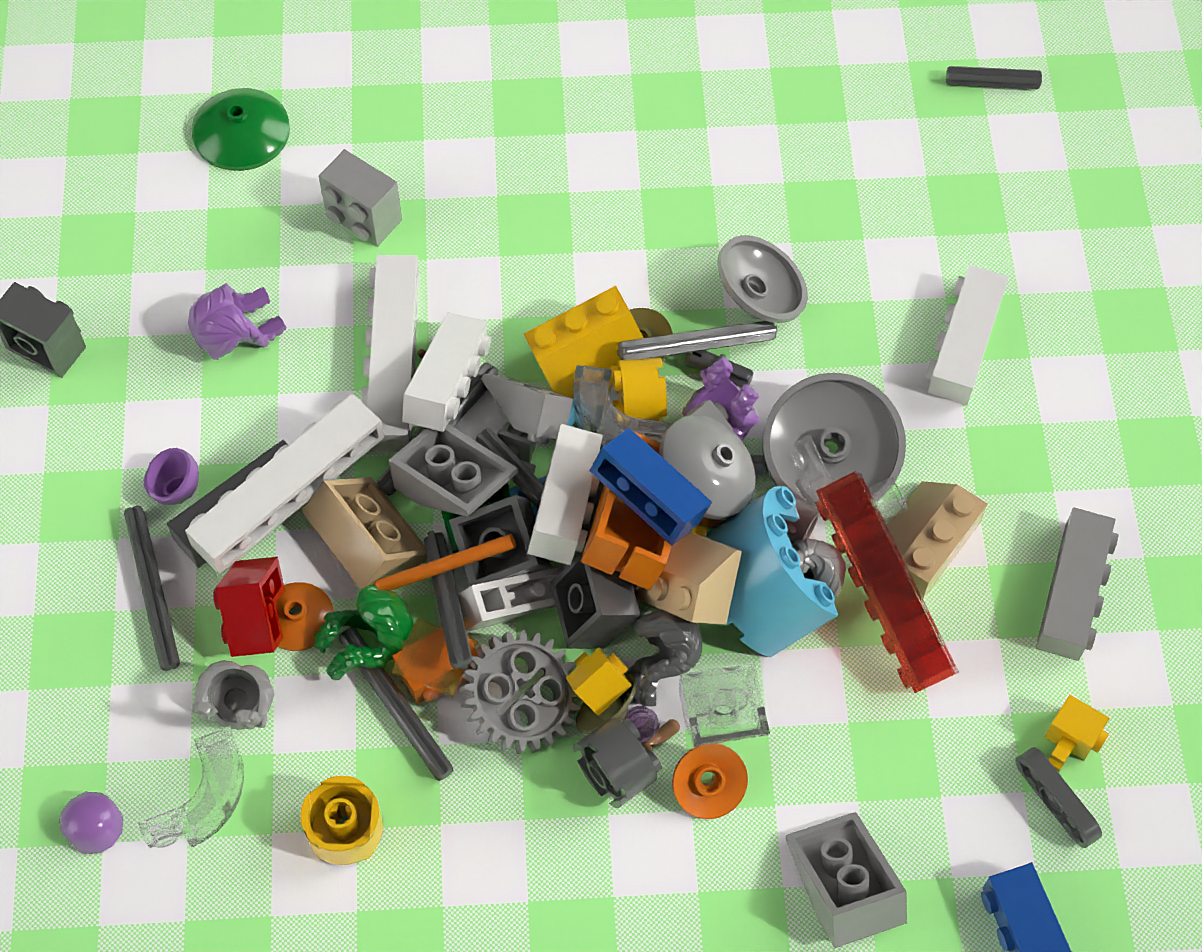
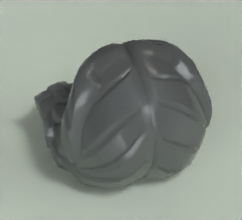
(678, 651)

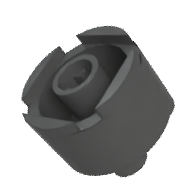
(617, 761)

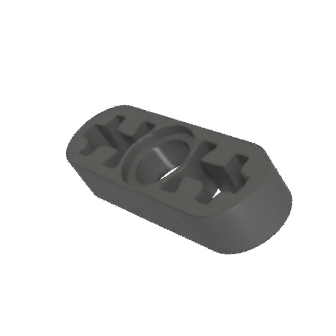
(1058, 797)

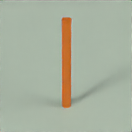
(447, 563)

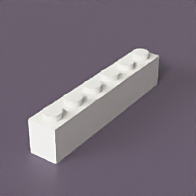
(392, 345)
(284, 483)

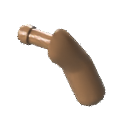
(664, 733)

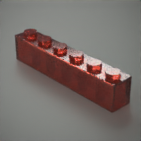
(886, 581)

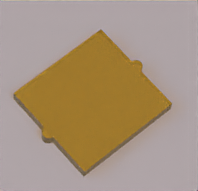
(426, 659)

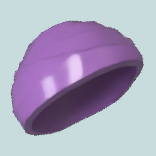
(171, 477)

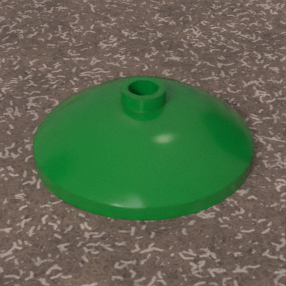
(241, 140)

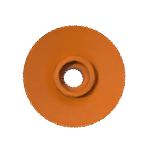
(300, 629)
(718, 795)

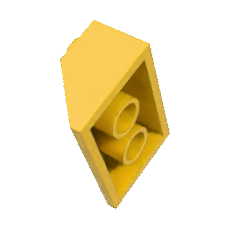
(582, 337)

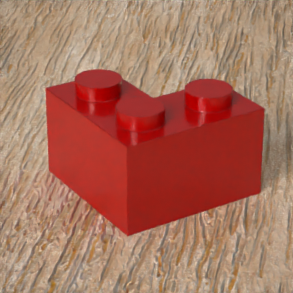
(248, 606)

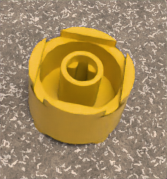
(640, 388)
(324, 810)

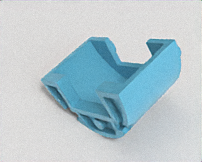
(770, 595)

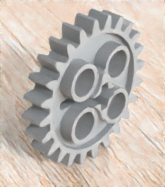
(498, 666)

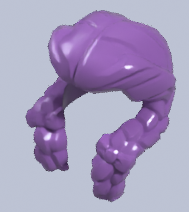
(220, 323)
(735, 401)

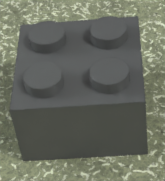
(39, 329)
(494, 521)
(592, 605)

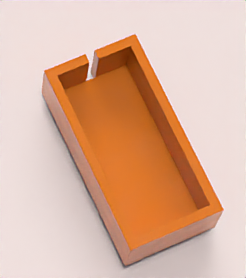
(625, 541)

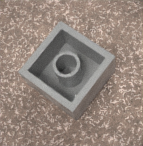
(360, 198)

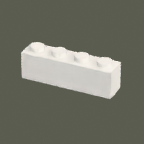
(967, 334)
(446, 372)
(565, 496)

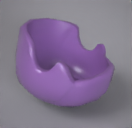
(91, 822)

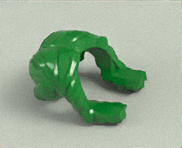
(376, 611)

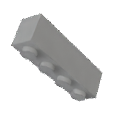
(1076, 584)

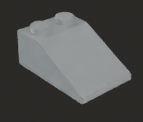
(448, 471)
(848, 879)

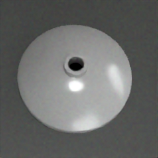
(762, 279)
(712, 461)

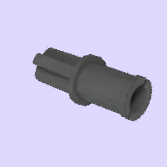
(704, 359)

